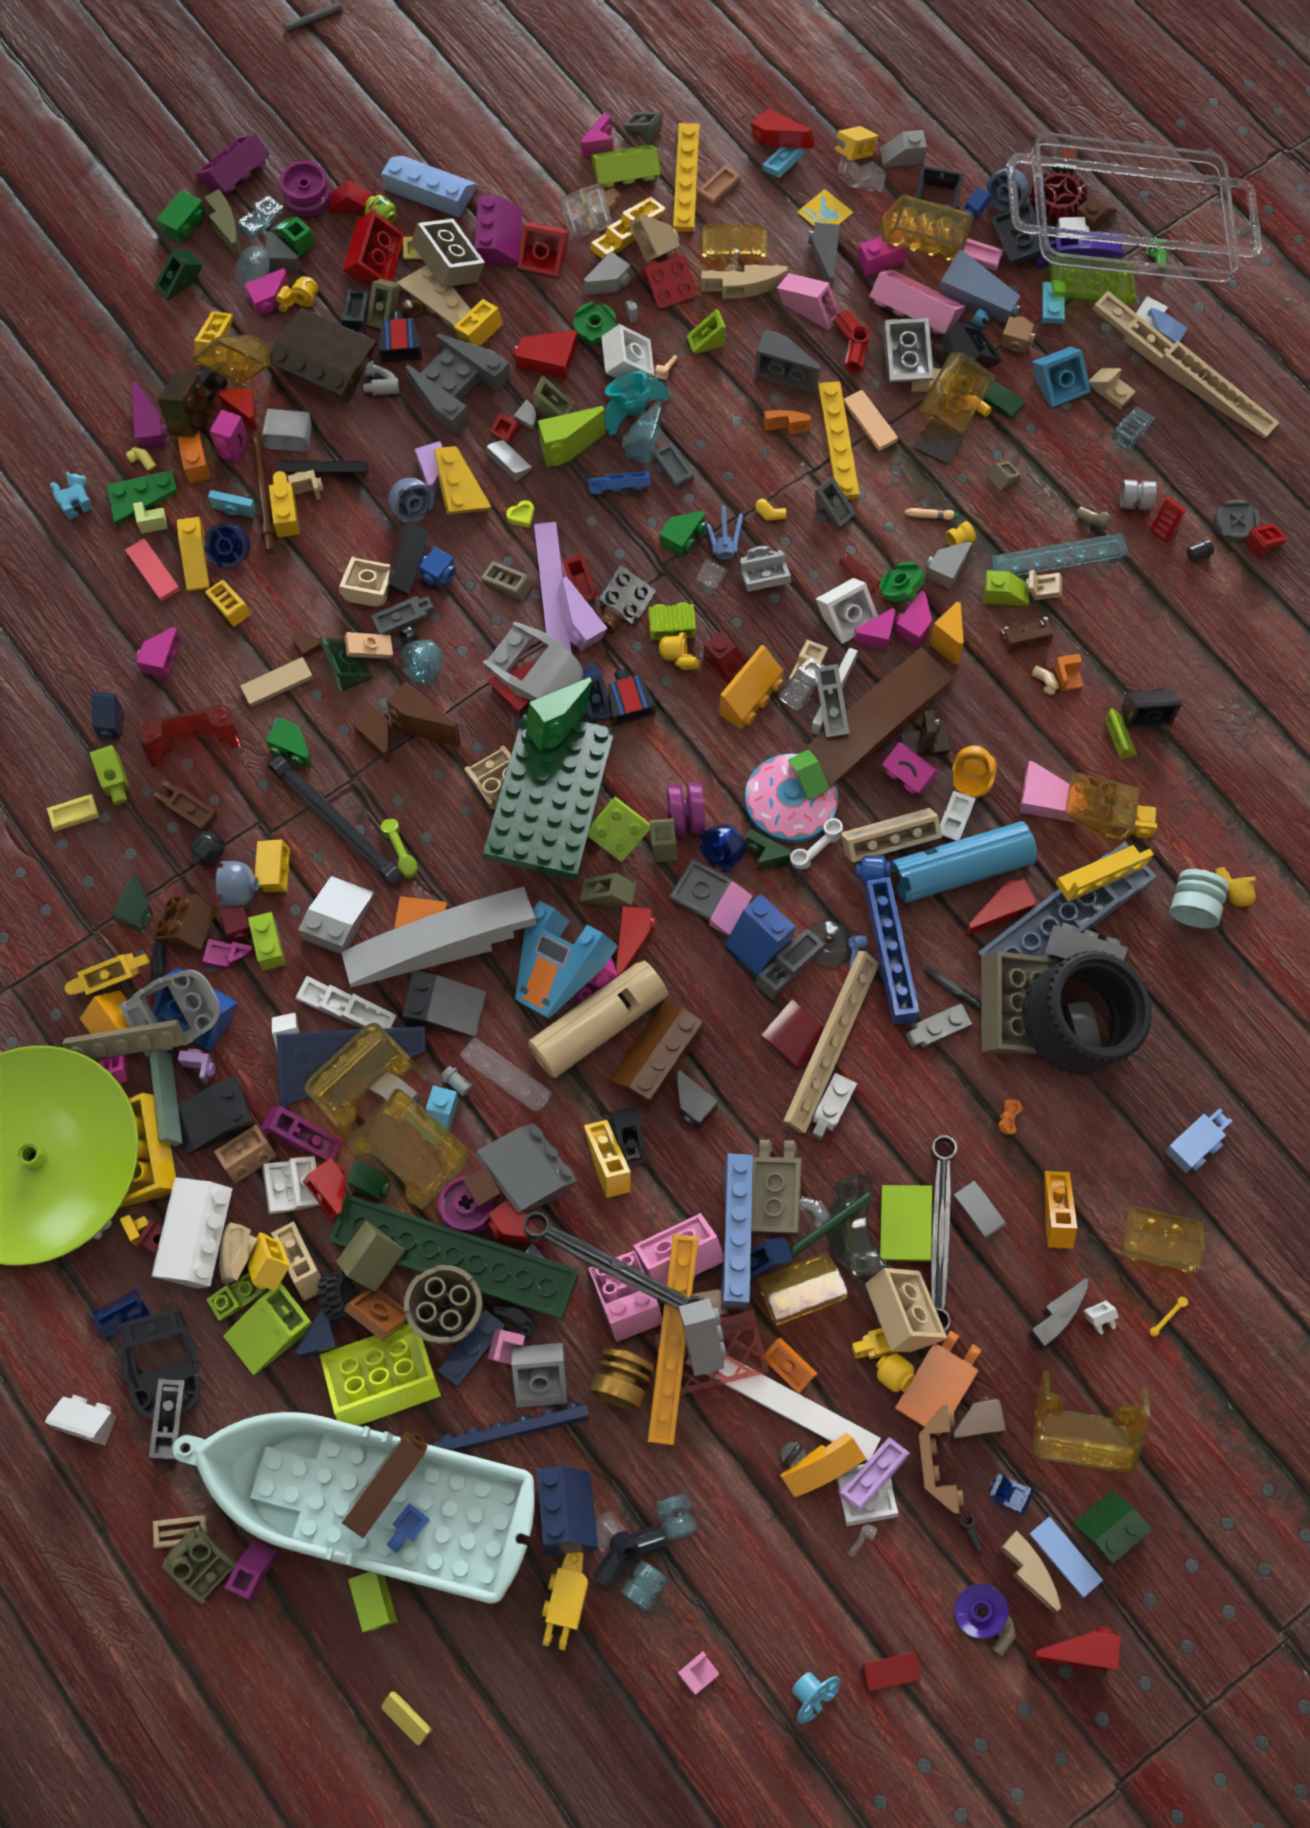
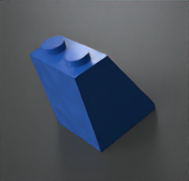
(760, 935)

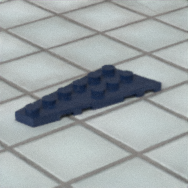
(306, 1052)

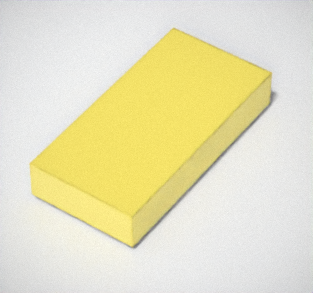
(73, 812)

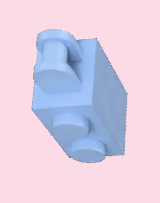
(1197, 1141)

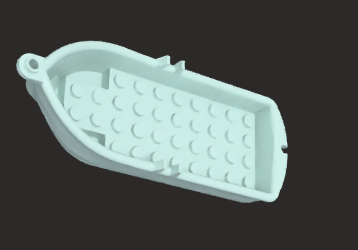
(298, 1473)

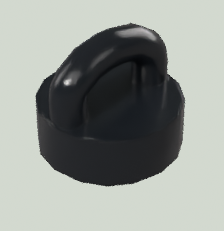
(792, 1453)

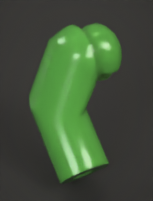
(1157, 254)

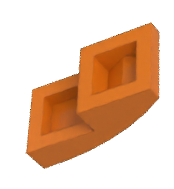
(793, 421)

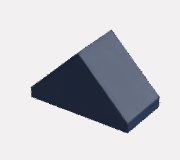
(318, 1339)

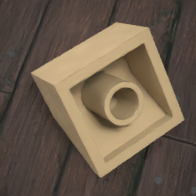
(653, 236)

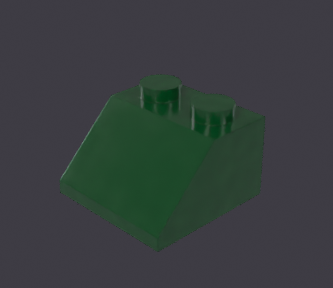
(1111, 1527)

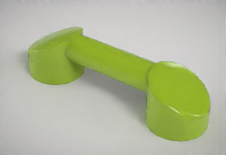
(406, 863)

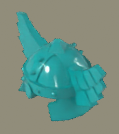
(630, 396)

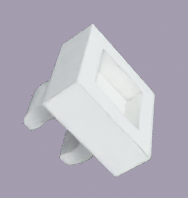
(1101, 1314)

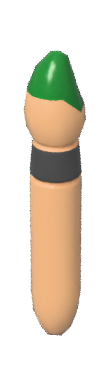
(934, 514)

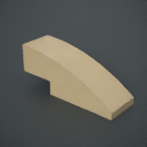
(1031, 1571)

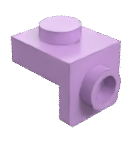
(197, 1059)

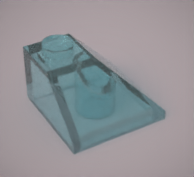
(643, 435)

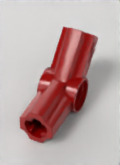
(857, 337)

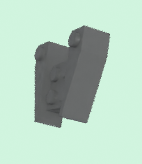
(453, 376)

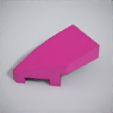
(224, 954)

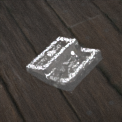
(585, 211)

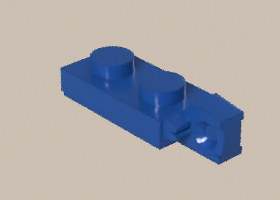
(618, 482)

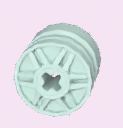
(1199, 898)

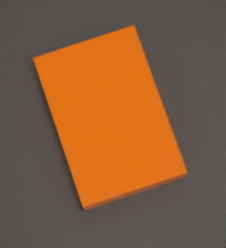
(414, 909)

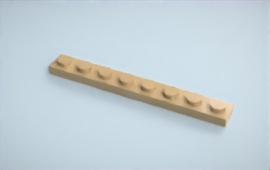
(831, 1042)

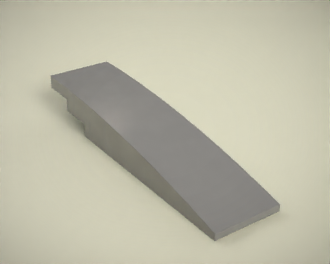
(440, 937)

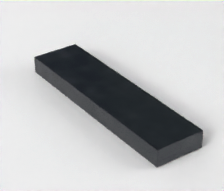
(323, 465)

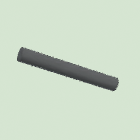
(313, 16)

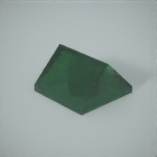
(345, 669)

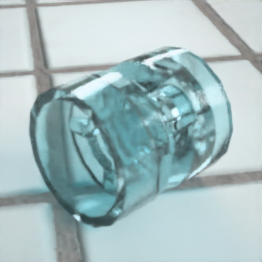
(678, 1526)
(643, 1587)

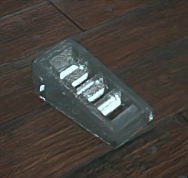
(1126, 439)

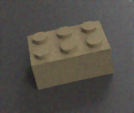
(447, 252)

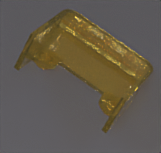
(354, 1071)
(1089, 1438)

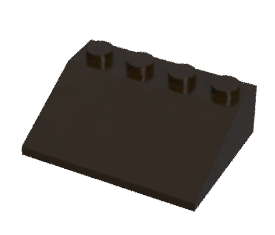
(322, 353)

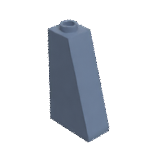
(978, 288)

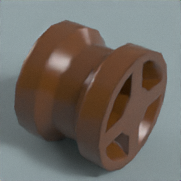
(611, 618)

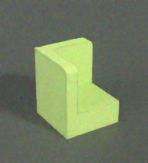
(149, 520)

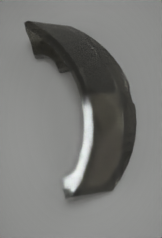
(852, 1238)

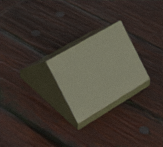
(370, 1256)

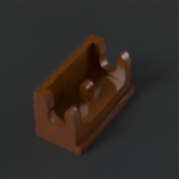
(1027, 636)

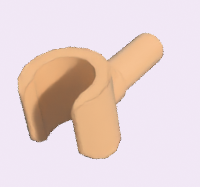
(663, 371)

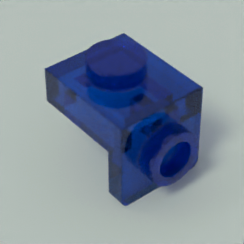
(1010, 1494)

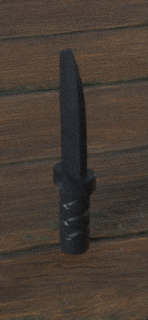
(958, 991)

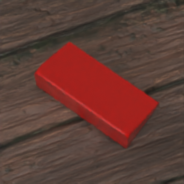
(892, 1671)

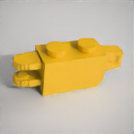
(106, 974)
(567, 1598)

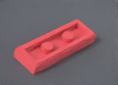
(152, 570)

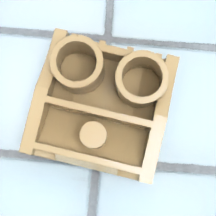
(490, 774)
(234, 1251)

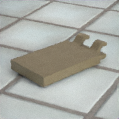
(776, 1190)

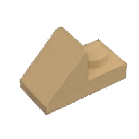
(1108, 385)

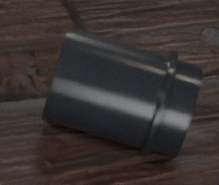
(1200, 550)

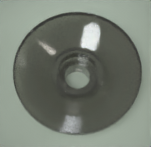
(834, 953)

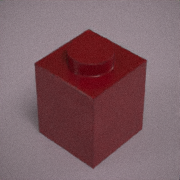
(236, 923)

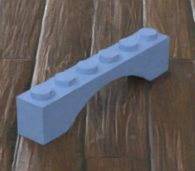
(737, 1241)

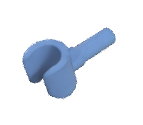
(855, 944)

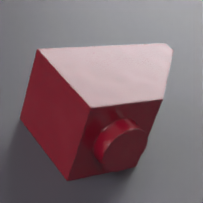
(723, 656)

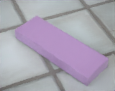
(874, 1474)

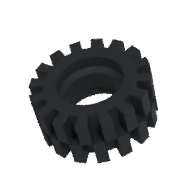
(335, 1293)

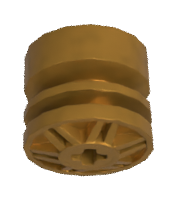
(623, 1373)

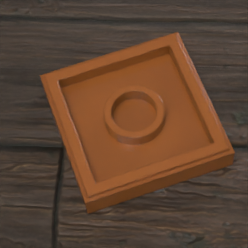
(377, 1313)

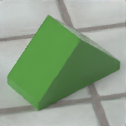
(809, 774)

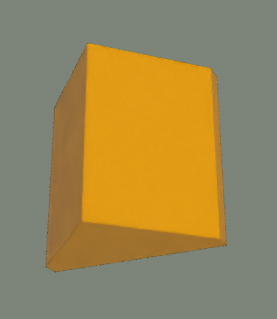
(948, 634)
(104, 1013)

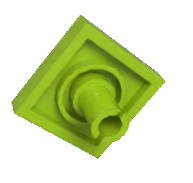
(618, 829)

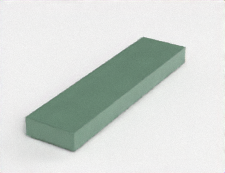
(165, 1097)

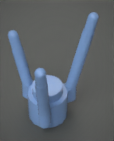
(725, 547)

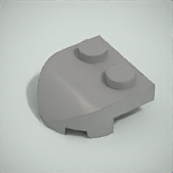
(764, 568)

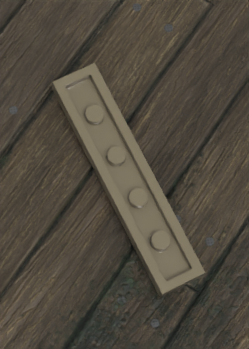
(127, 1040)

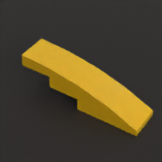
(620, 234)

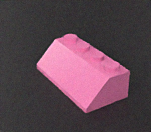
(916, 301)

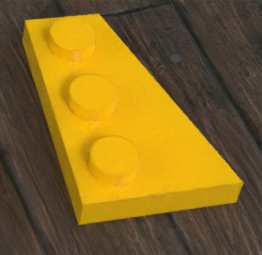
(457, 483)

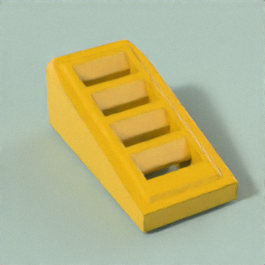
(235, 613)

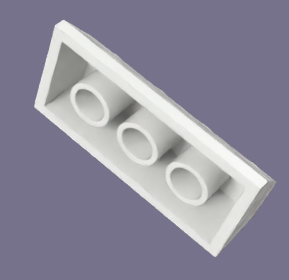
(192, 1232)

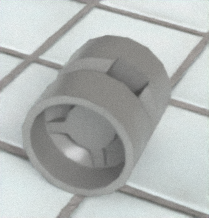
(1138, 495)

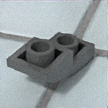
(1083, 1022)

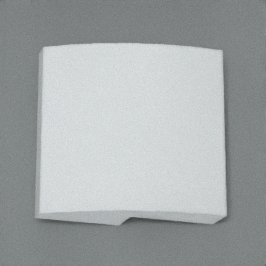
(285, 1187)
(879, 1508)

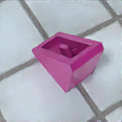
(876, 631)

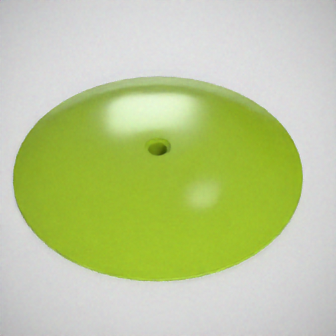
(83, 1148)

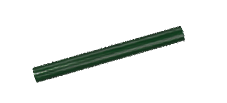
(831, 1224)

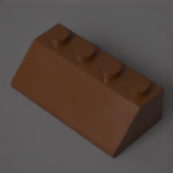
(657, 1053)

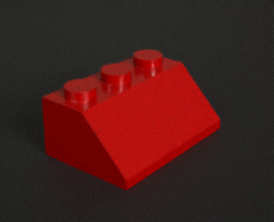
(373, 249)

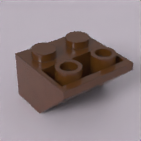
(185, 922)

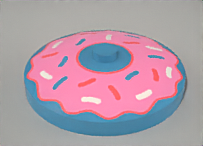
(780, 805)

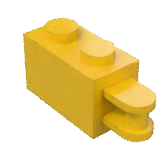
(283, 506)
(267, 1263)

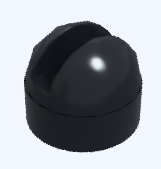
(408, 634)

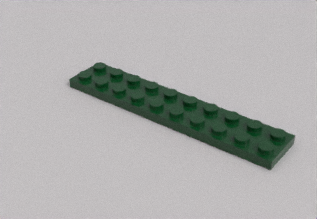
(494, 1267)

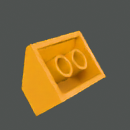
(751, 688)

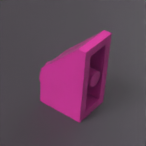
(264, 290)
(158, 653)

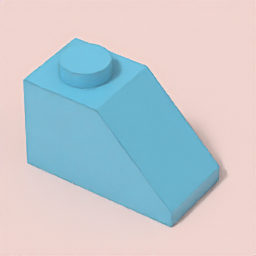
(442, 1106)

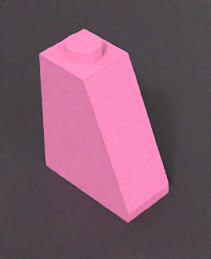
(809, 298)
(1044, 793)

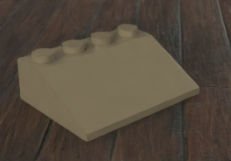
(1003, 989)

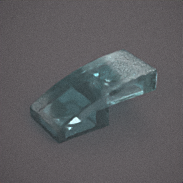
(263, 216)

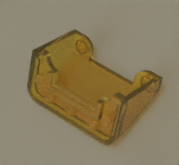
(411, 1146)

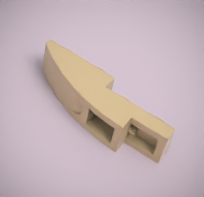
(753, 281)

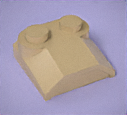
(365, 582)

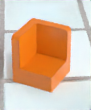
(1068, 672)

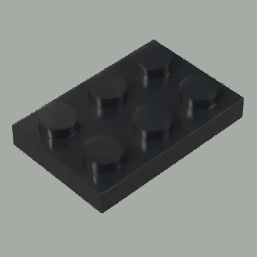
(1017, 246)

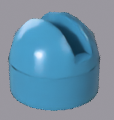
(978, 317)

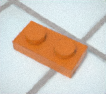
(789, 1365)

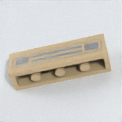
(891, 834)

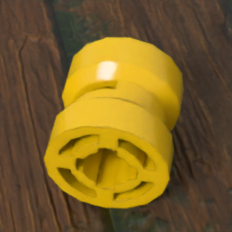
(962, 534)

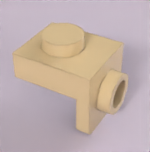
(306, 482)
(1044, 585)

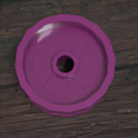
(305, 189)
(686, 808)
(452, 1209)

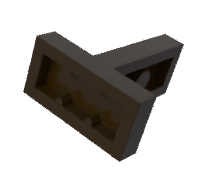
(929, 739)

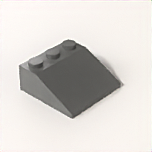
(526, 1168)

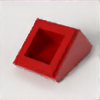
(505, 427)

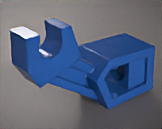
(978, 202)

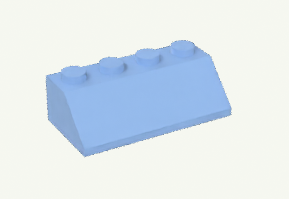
(427, 185)

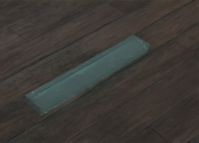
(1061, 555)

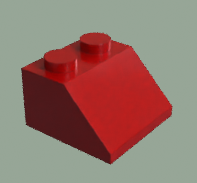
(543, 248)
(508, 1225)

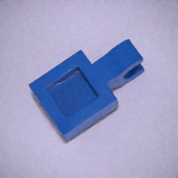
(409, 1525)

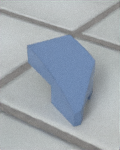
(1167, 325)

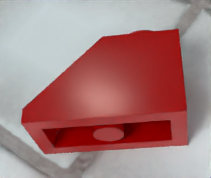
(327, 1187)

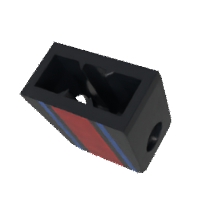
(399, 339)
(629, 699)

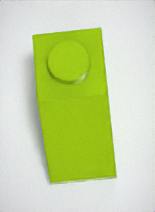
(1004, 589)

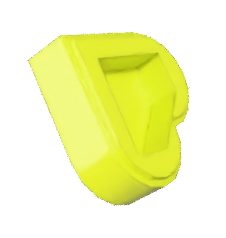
(521, 514)

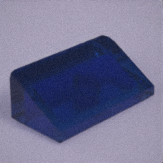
(119, 1311)

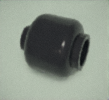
(207, 847)

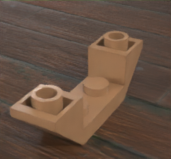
(945, 1494)

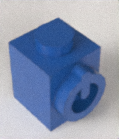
(437, 568)

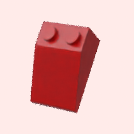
(1092, 1651)

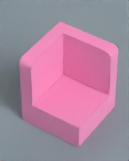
(502, 1345)
(698, 1673)

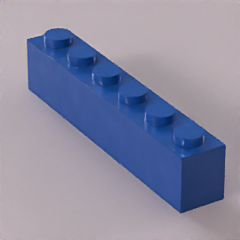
(891, 951)

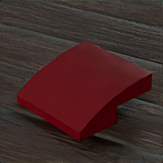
(794, 1034)

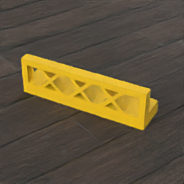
(1103, 872)

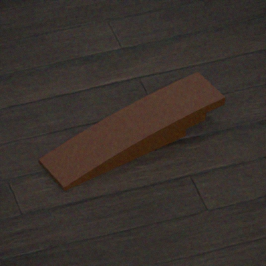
(881, 715)

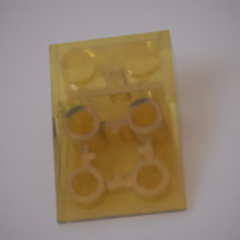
(1102, 805)

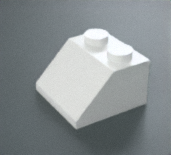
(626, 352)
(847, 608)
(82, 1420)

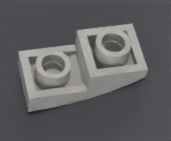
(980, 1209)

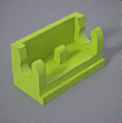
(372, 1601)

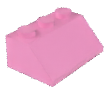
(656, 1250)

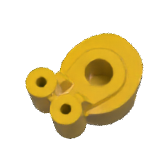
(301, 293)
(675, 649)
(1240, 890)

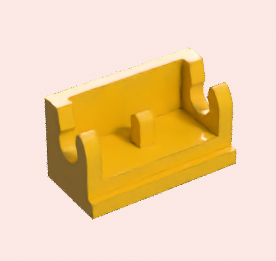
(858, 143)
(479, 323)
(272, 865)

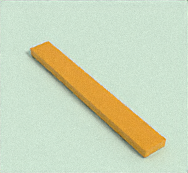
(672, 1343)

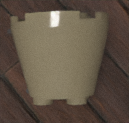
(436, 1292)

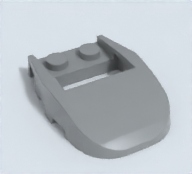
(551, 672)
(192, 995)

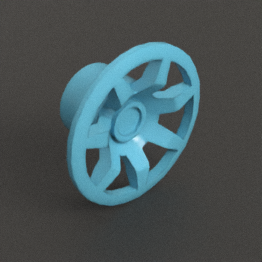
(811, 1692)

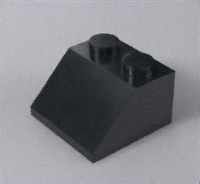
(971, 342)
(1151, 707)

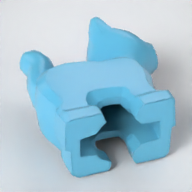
(72, 497)

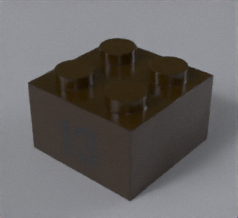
(184, 404)

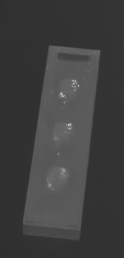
(505, 1075)

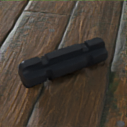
(158, 961)

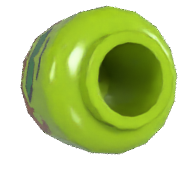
(382, 206)

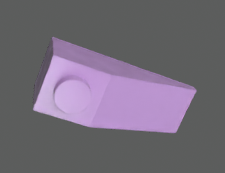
(580, 620)

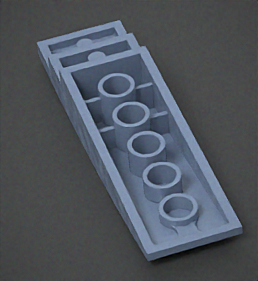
(1034, 929)

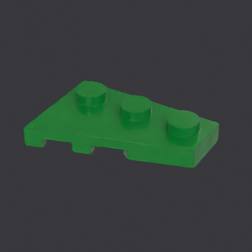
(147, 489)

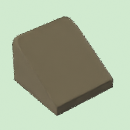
(1003, 474)

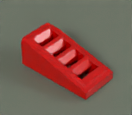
(1167, 522)

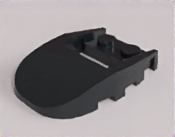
(144, 1386)

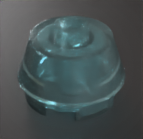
(422, 660)

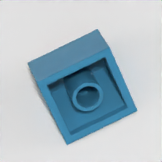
(1062, 376)

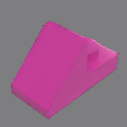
(598, 137)

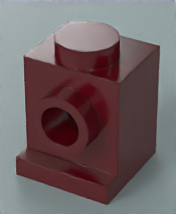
(150, 1236)

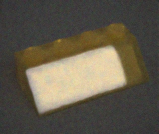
(925, 227)

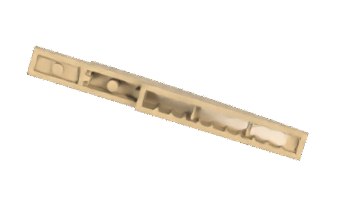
(1184, 366)

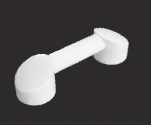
(801, 858)

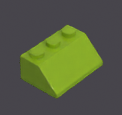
(626, 165)

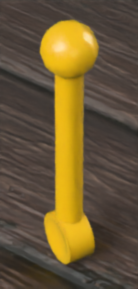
(1181, 1303)

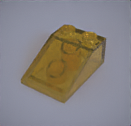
(235, 357)

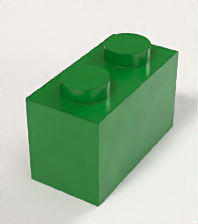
(181, 216)

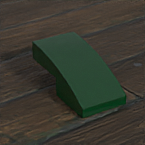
(1003, 400)

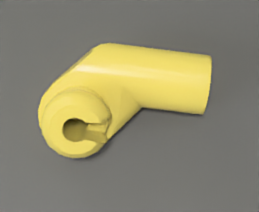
(143, 456)

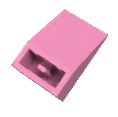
(624, 1306)

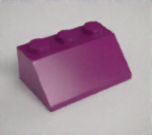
(234, 163)
(498, 230)

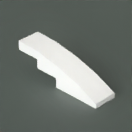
(343, 1005)

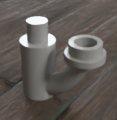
(385, 386)

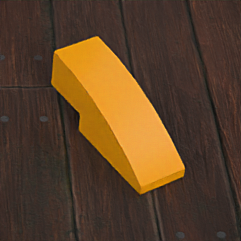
(823, 1465)

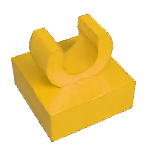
(134, 1228)

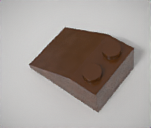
(420, 717)

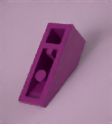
(148, 425)
(301, 1133)

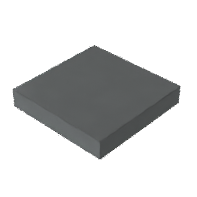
(700, 889)

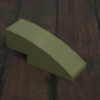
(223, 220)

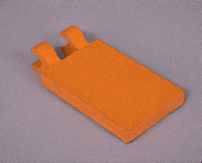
(938, 1382)

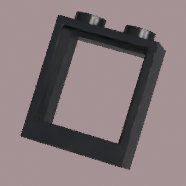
(948, 179)

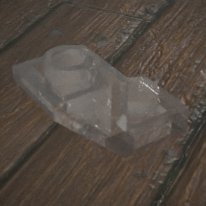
(865, 177)
(801, 685)

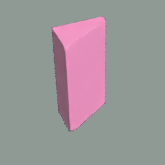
(730, 908)

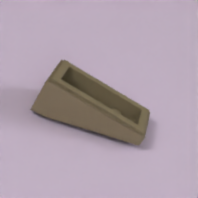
(517, 590)

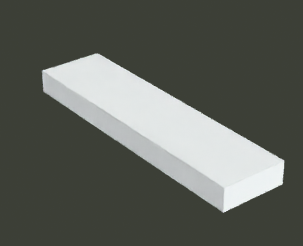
(844, 670)

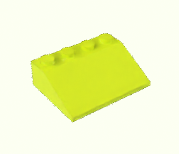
(379, 1376)

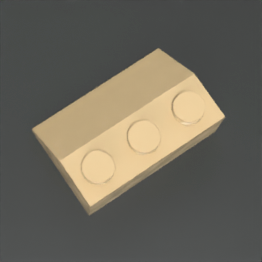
(905, 1309)

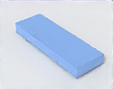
(1066, 1557)

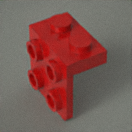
(670, 280)

